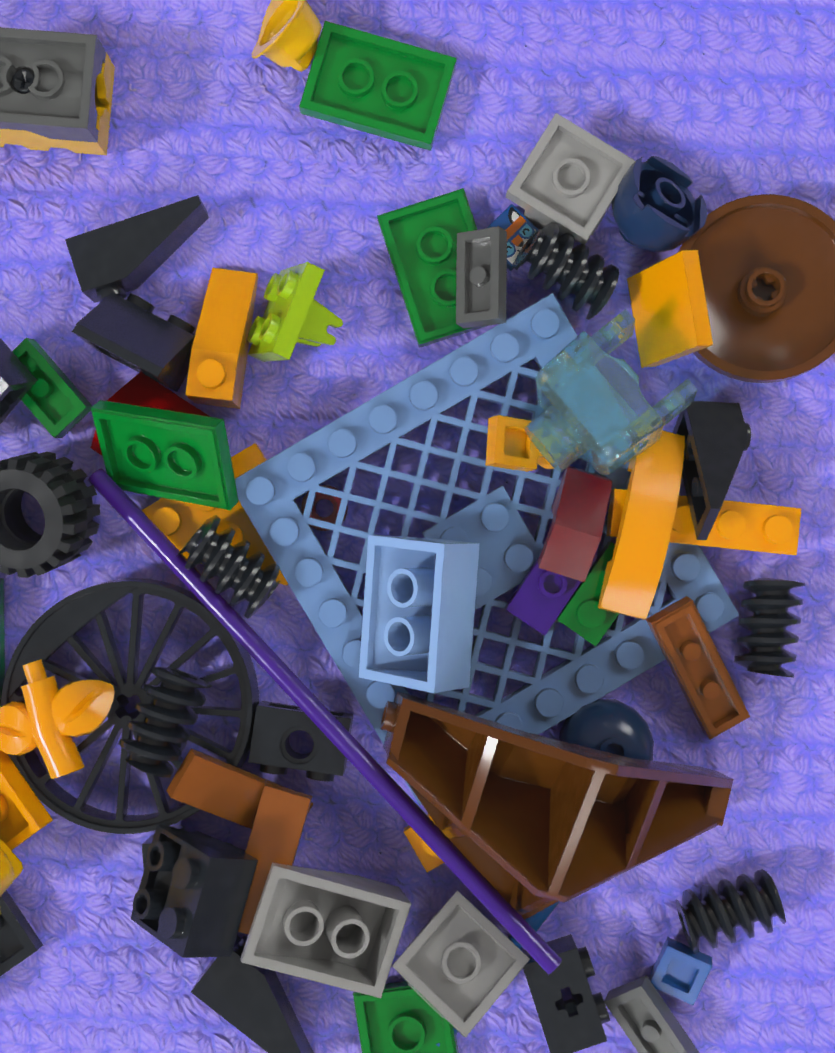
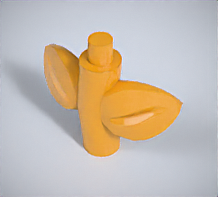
(53, 717)

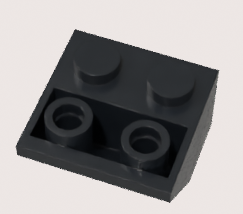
(193, 892)

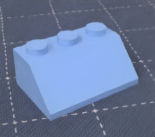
(419, 612)

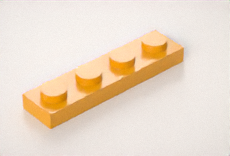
(736, 526)

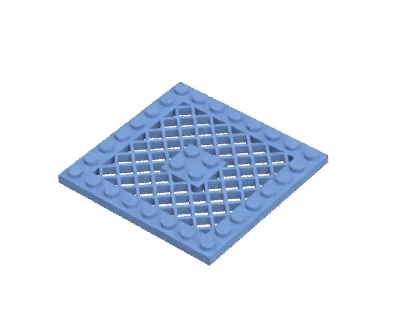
(492, 520)

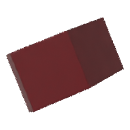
(577, 523)

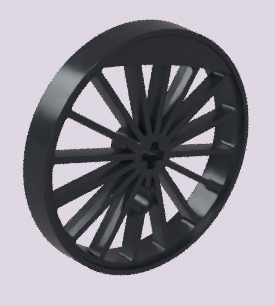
(61, 625)

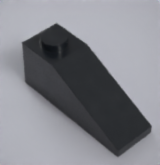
(131, 250)
(712, 452)
(252, 1002)

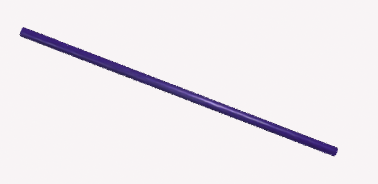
(328, 724)

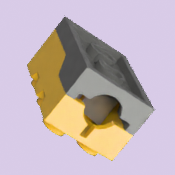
(55, 91)

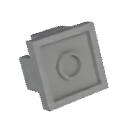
(569, 180)
(460, 963)

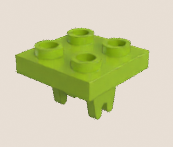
(291, 315)

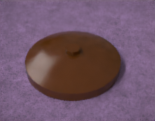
(767, 287)

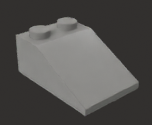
(327, 928)

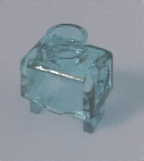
(597, 403)

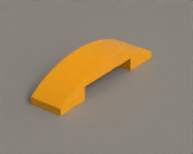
(644, 528)

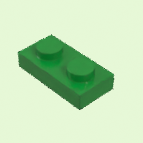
(53, 397)
(582, 610)

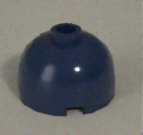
(656, 207)
(609, 728)

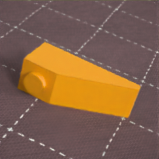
(221, 341)

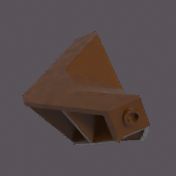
(540, 810)

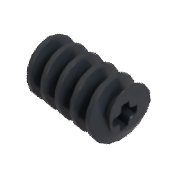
(569, 268)
(231, 565)
(769, 626)
(164, 721)
(730, 909)

